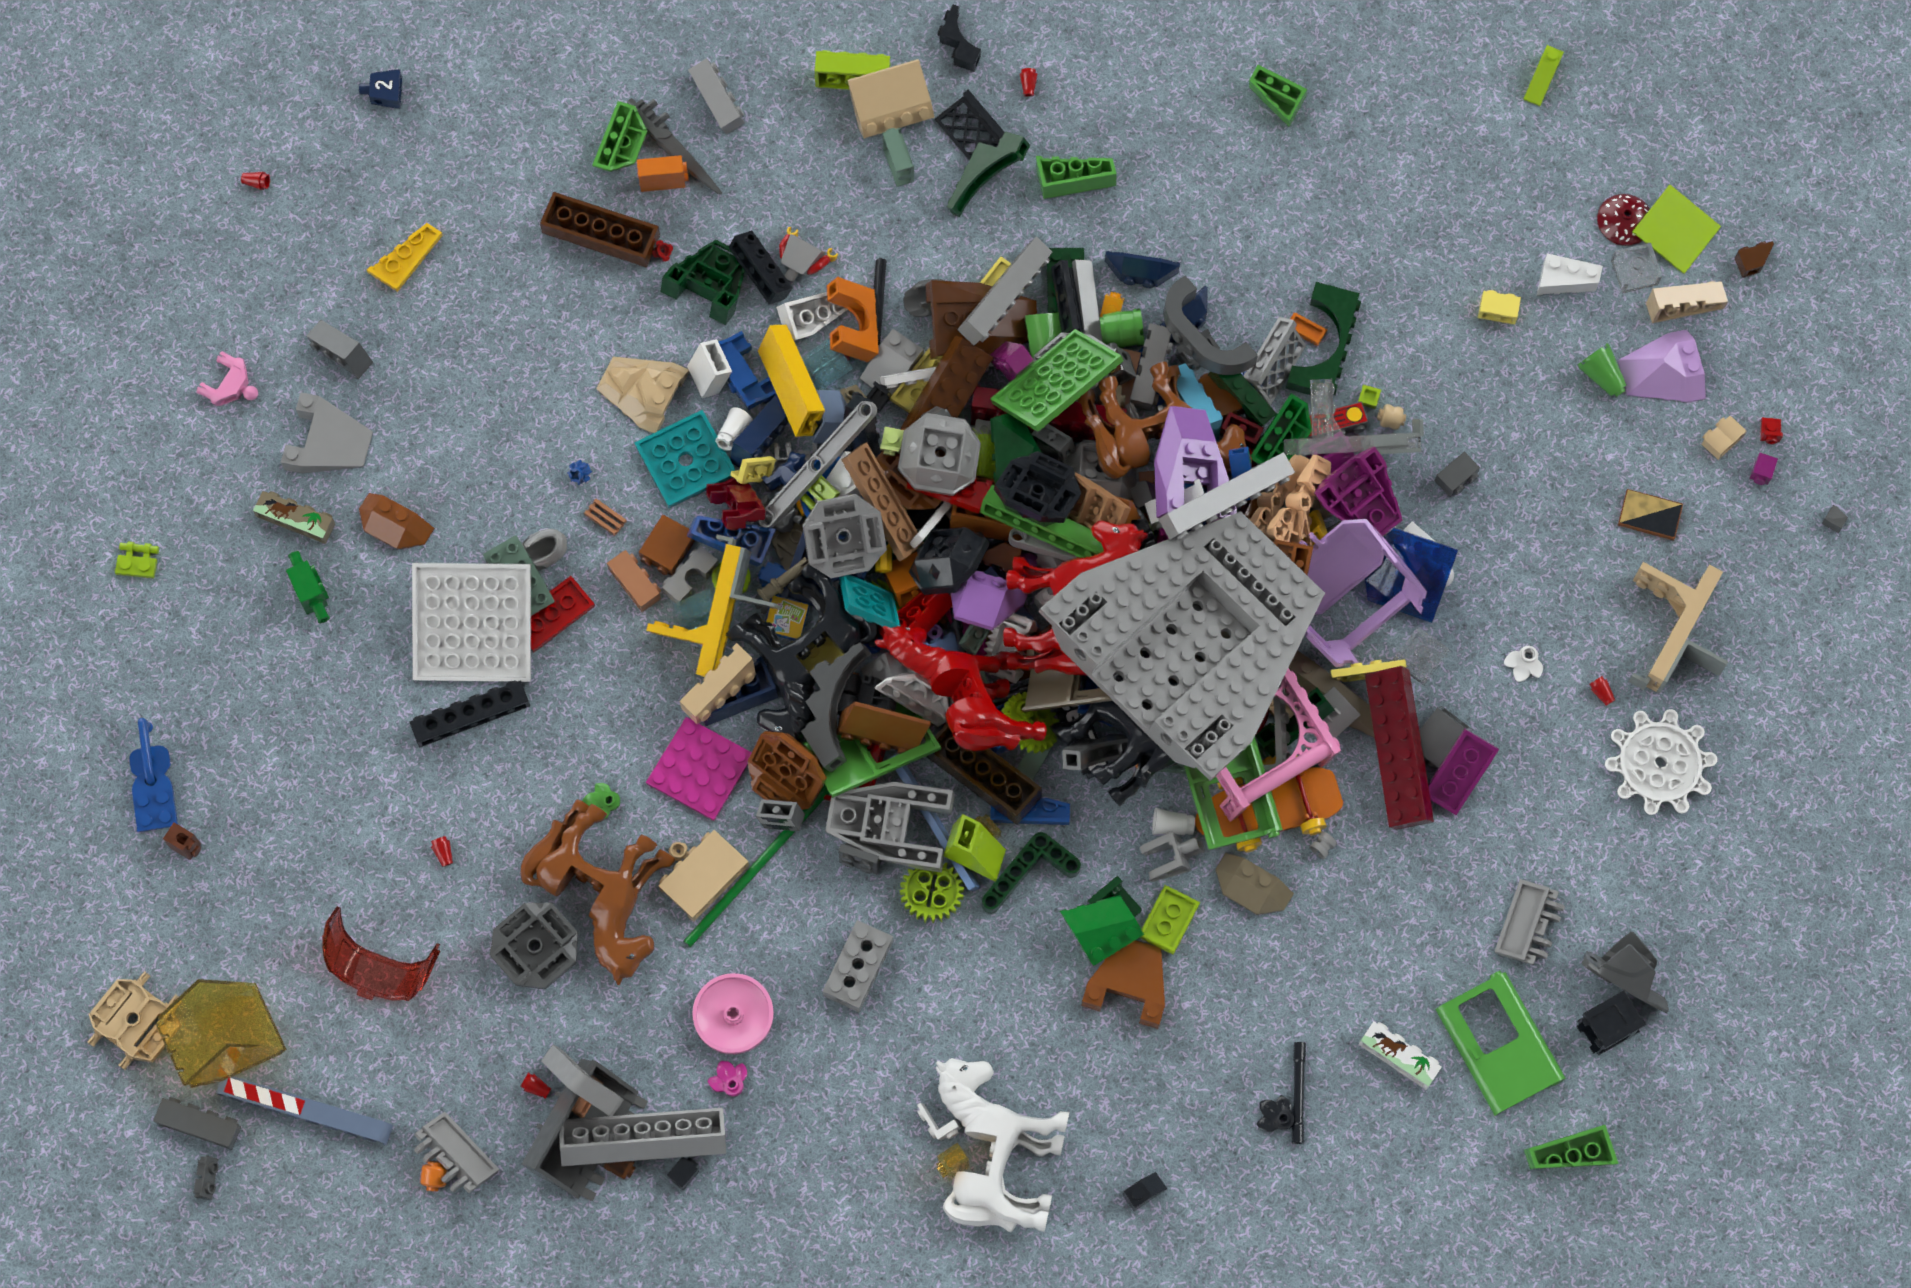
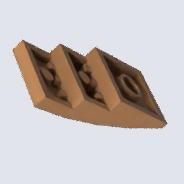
(1097, 505)

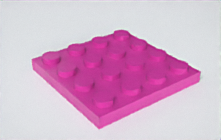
(699, 768)

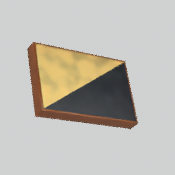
(1650, 514)

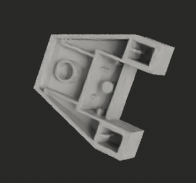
(332, 441)

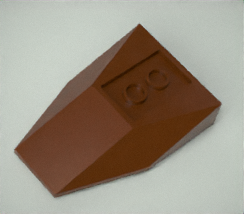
(955, 301)

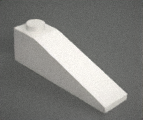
(808, 315)

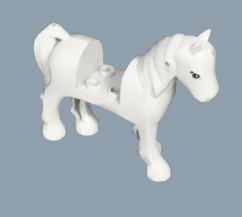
(984, 1197)

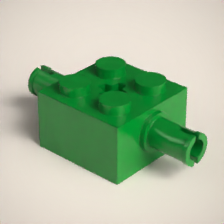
(308, 587)

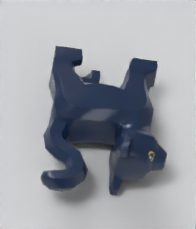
(785, 471)

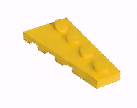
(405, 257)

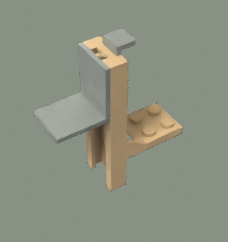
(1688, 606)

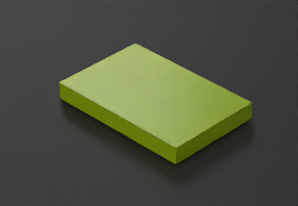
(1169, 919)

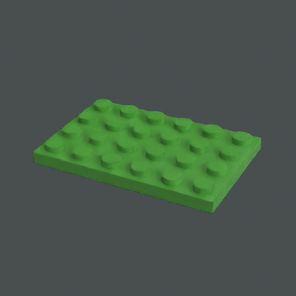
(1056, 380)

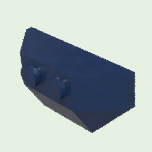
(1141, 269)
(1195, 310)

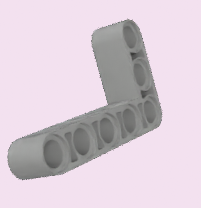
(580, 1082)

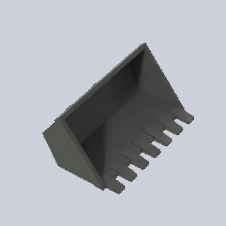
(545, 1155)

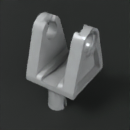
(1182, 851)

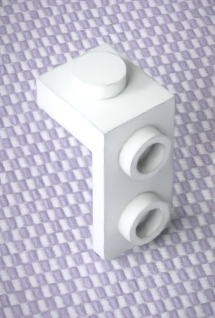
(949, 1130)

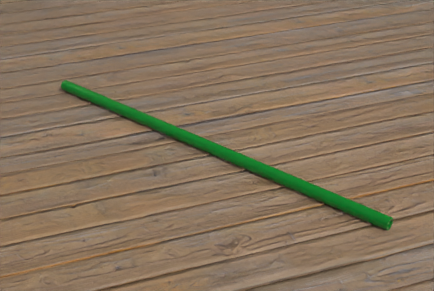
(749, 875)

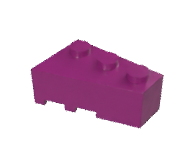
(1011, 359)

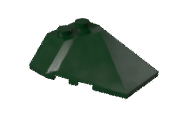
(1011, 441)

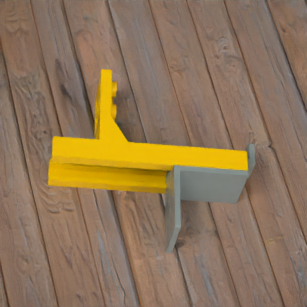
(727, 592)

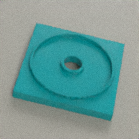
(691, 437)

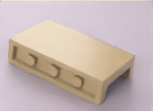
(703, 874)

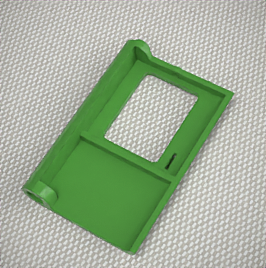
(862, 767)
(1249, 767)
(1514, 1069)

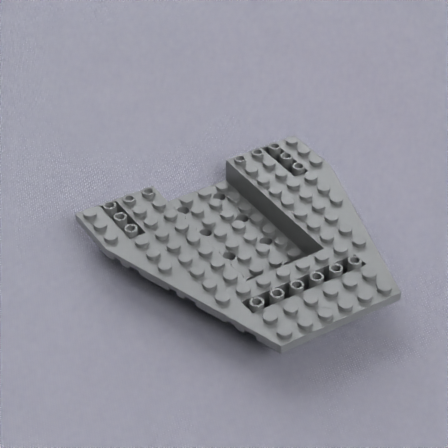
(1242, 590)

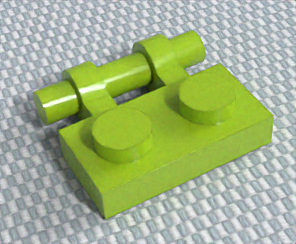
(137, 566)

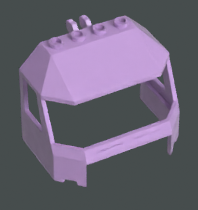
(1340, 564)

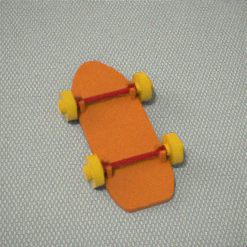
(1300, 802)

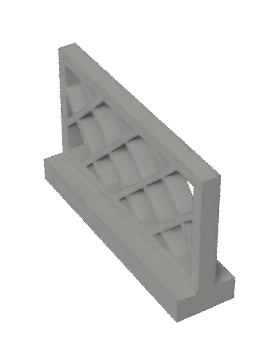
(1269, 355)

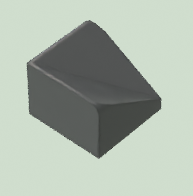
(1835, 519)

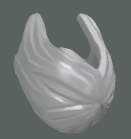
(545, 547)

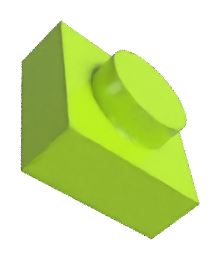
(1369, 396)

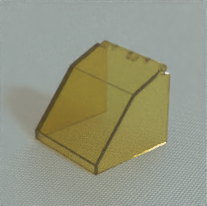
(218, 1031)

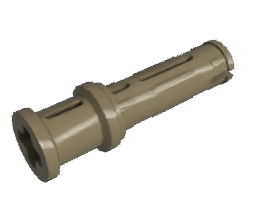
(777, 585)

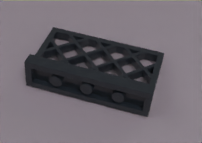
(980, 114)

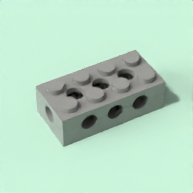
(863, 978)

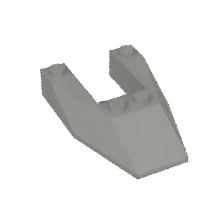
(878, 820)

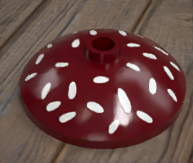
(1618, 226)

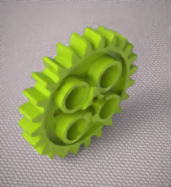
(1013, 710)
(949, 894)

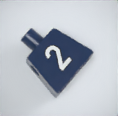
(384, 88)

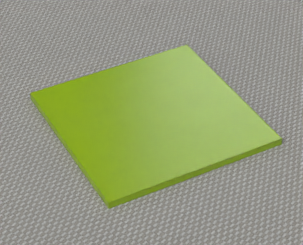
(1676, 229)

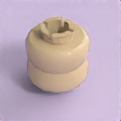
(1391, 417)

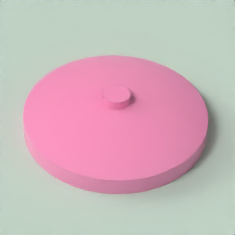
(733, 1013)

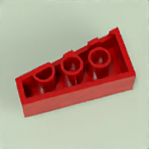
(923, 611)

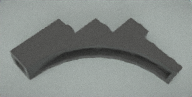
(824, 705)
(1093, 751)

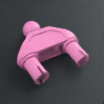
(233, 384)

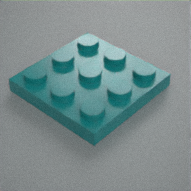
(869, 601)

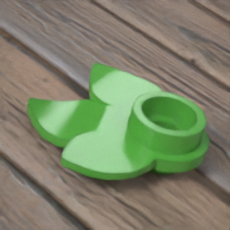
(601, 796)

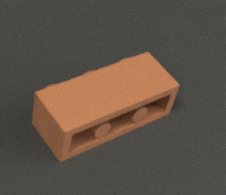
(634, 580)

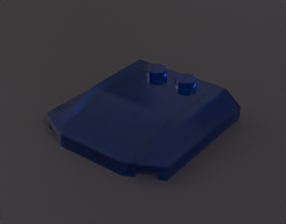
(1426, 559)

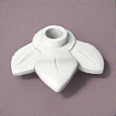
(1522, 666)

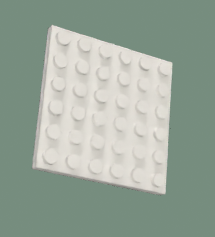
(471, 622)

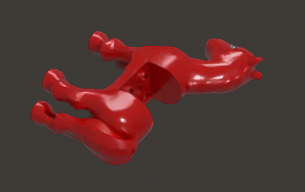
(1116, 542)
(957, 675)

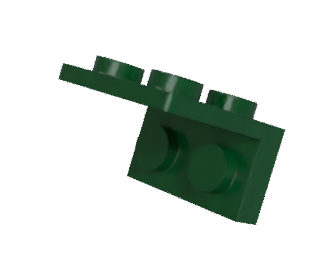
(1114, 889)

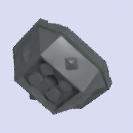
(530, 925)

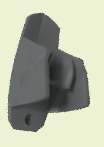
(1630, 967)

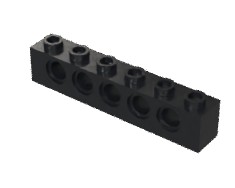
(480, 716)

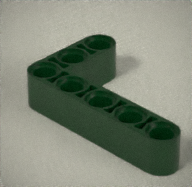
(1025, 867)

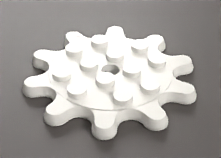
(1675, 747)

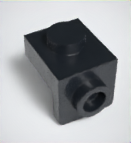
(879, 395)

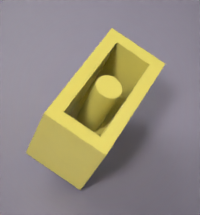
(1499, 307)

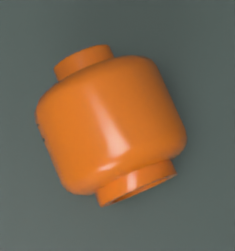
(432, 1174)

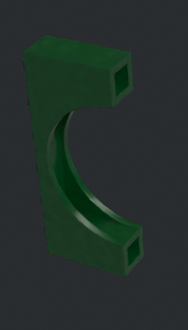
(1340, 307)

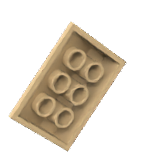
(890, 98)

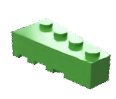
(1074, 175)
(1576, 1150)

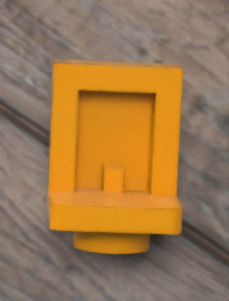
(1112, 303)

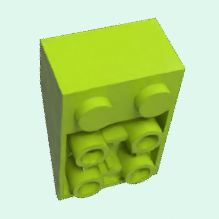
(974, 848)

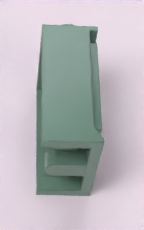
(898, 157)

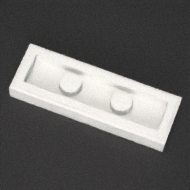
(929, 525)

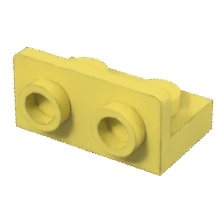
(754, 469)

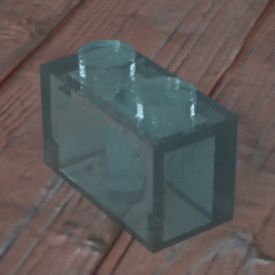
(694, 609)

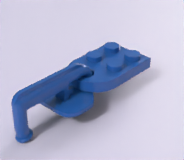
(154, 803)

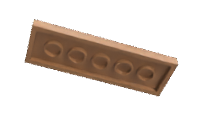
(879, 493)

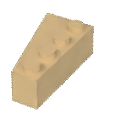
(1685, 300)
(719, 685)

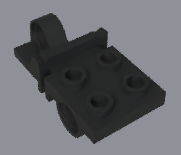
(863, 690)

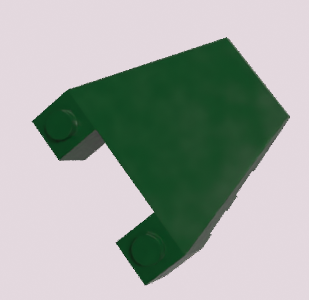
(711, 275)

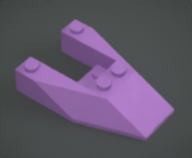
(1185, 455)
(986, 599)

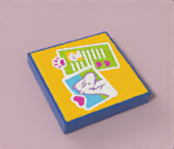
(790, 619)

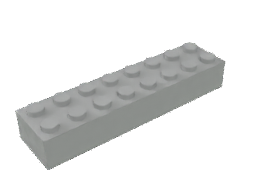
(642, 1137)

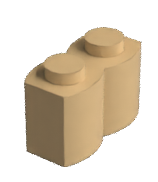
(1723, 437)

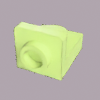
(891, 441)

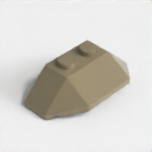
(1251, 885)

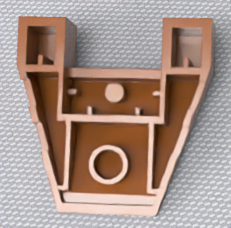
(1134, 974)

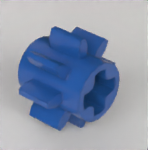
(579, 472)

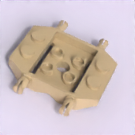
(112, 1014)

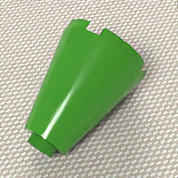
(1604, 370)

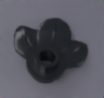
(1273, 1113)

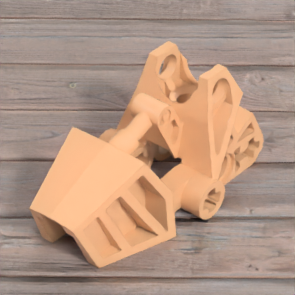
(1293, 522)

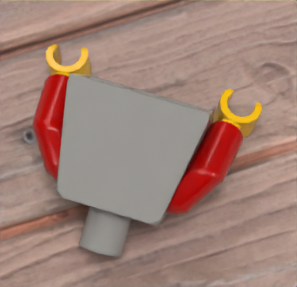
(802, 256)

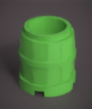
(1122, 328)

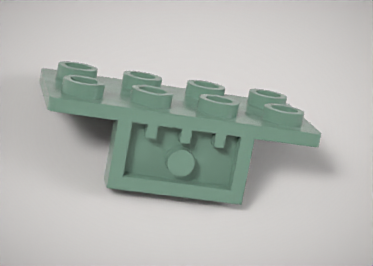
(513, 552)

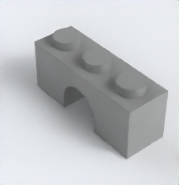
(700, 563)

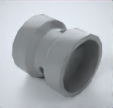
(1323, 844)

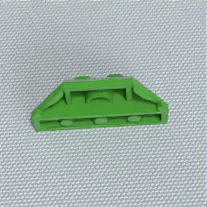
(622, 139)

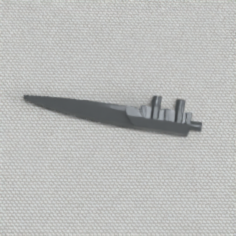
(659, 132)

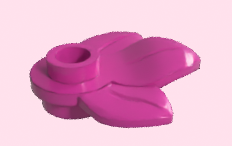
(727, 1075)

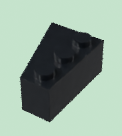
(869, 433)

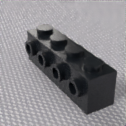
(760, 267)

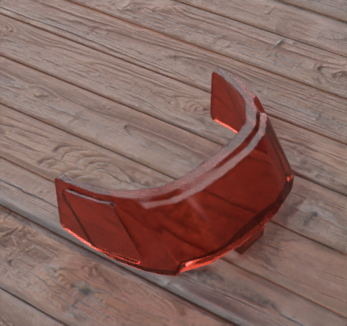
(368, 971)

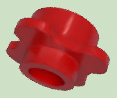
(667, 250)

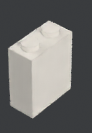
(709, 368)

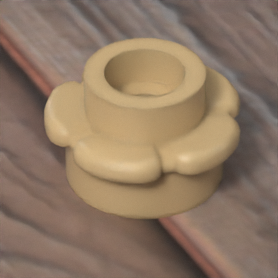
(678, 846)

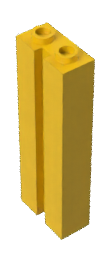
(791, 380)

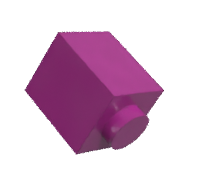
(1763, 469)

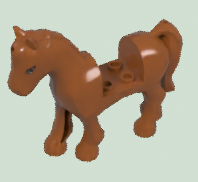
(1125, 443)
(558, 860)

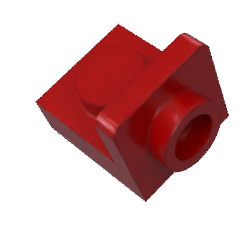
(1771, 430)

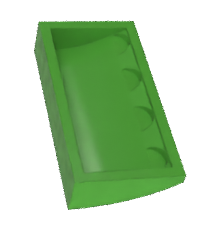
(1041, 330)

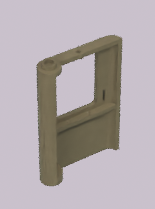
(1057, 690)

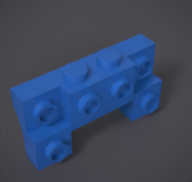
(742, 379)

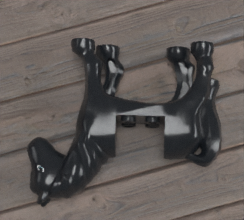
(783, 661)
(1139, 750)

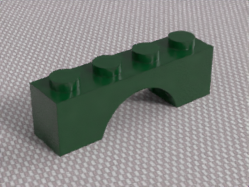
(1253, 404)
(1267, 733)

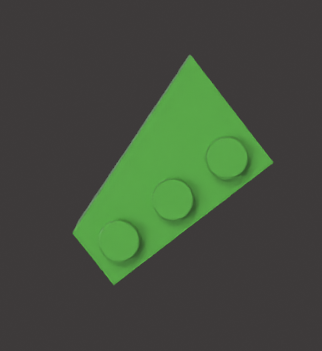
(1278, 93)

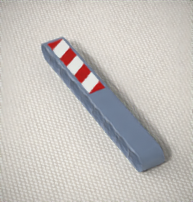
(304, 1108)

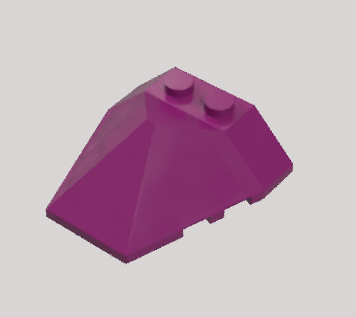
(1361, 492)

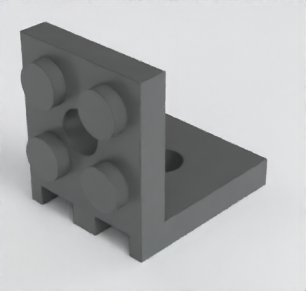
(862, 860)

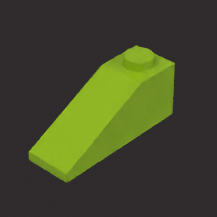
(1543, 75)

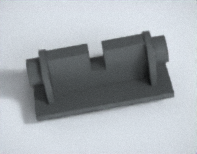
(206, 1168)

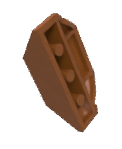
(393, 522)

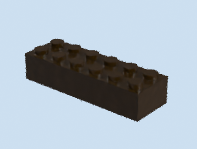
(987, 777)

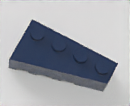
(759, 433)

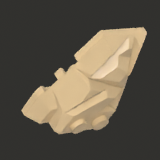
(642, 388)

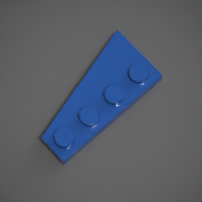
(1044, 812)

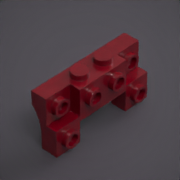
(741, 500)

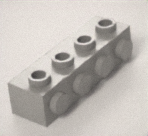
(716, 95)

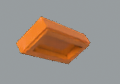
(1308, 330)

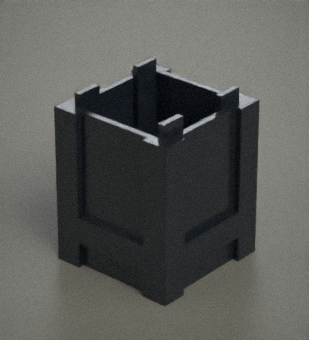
(1610, 1023)

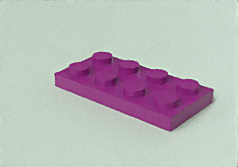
(1461, 771)

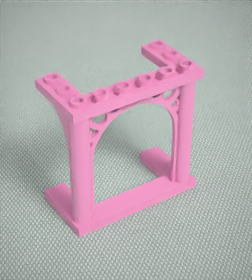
(1320, 753)

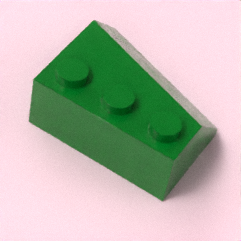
(1102, 927)

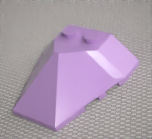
(1665, 369)

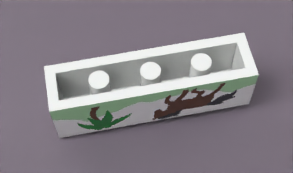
(1399, 1055)

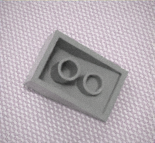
(895, 356)

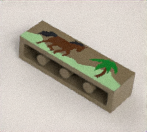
(294, 516)

